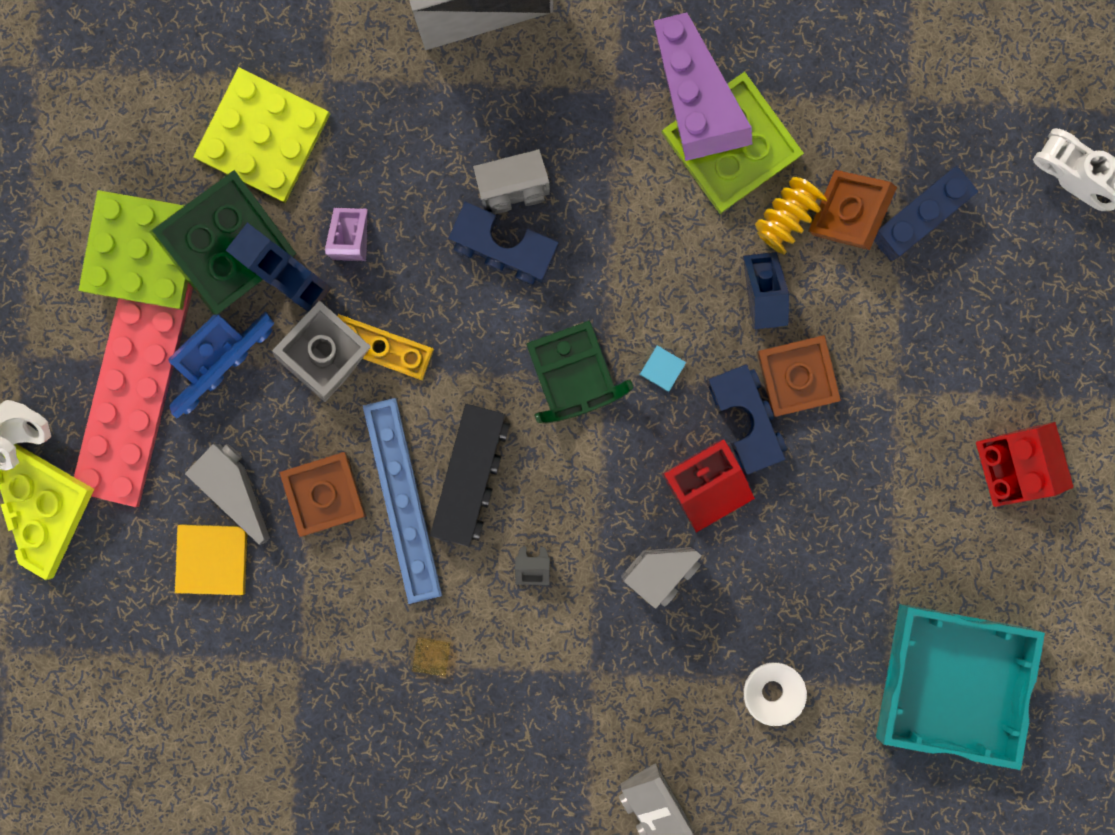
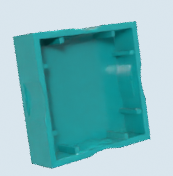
(959, 686)

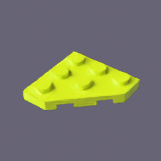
(41, 510)

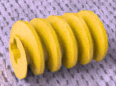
(788, 213)

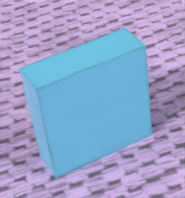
(662, 368)

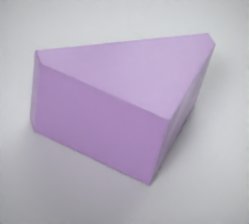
(347, 235)

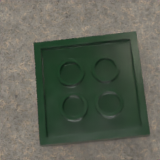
(202, 232)

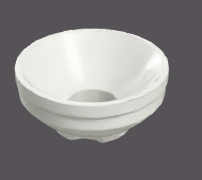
(784, 709)

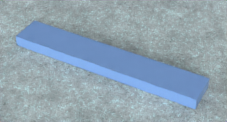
(402, 500)

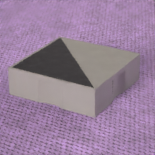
(454, 20)

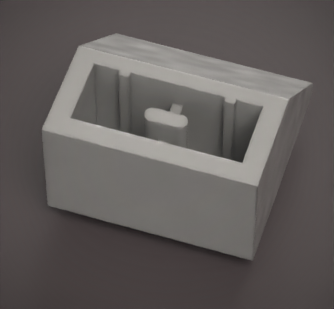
(512, 181)
(659, 571)

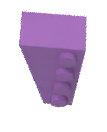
(701, 99)

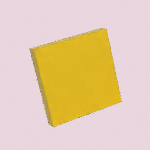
(211, 560)

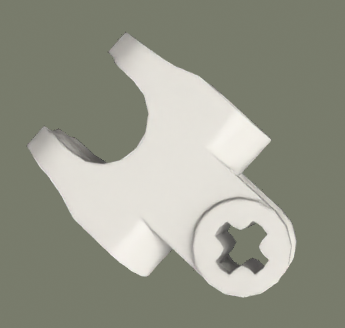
(1079, 168)
(16, 430)

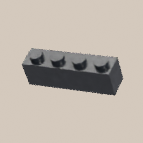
(468, 475)

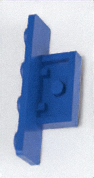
(210, 354)

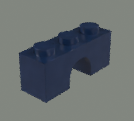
(924, 213)
(474, 236)
(278, 267)
(761, 445)

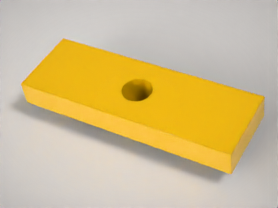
(400, 353)

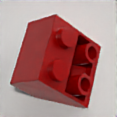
(1024, 465)
(709, 485)

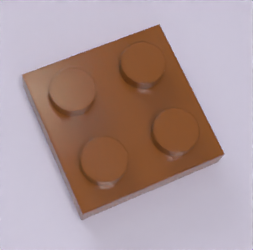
(852, 209)
(798, 376)
(322, 494)

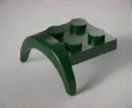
(573, 374)

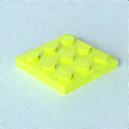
(262, 134)

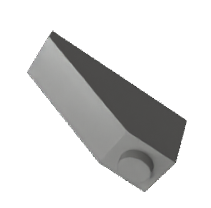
(228, 485)

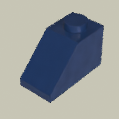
(766, 290)

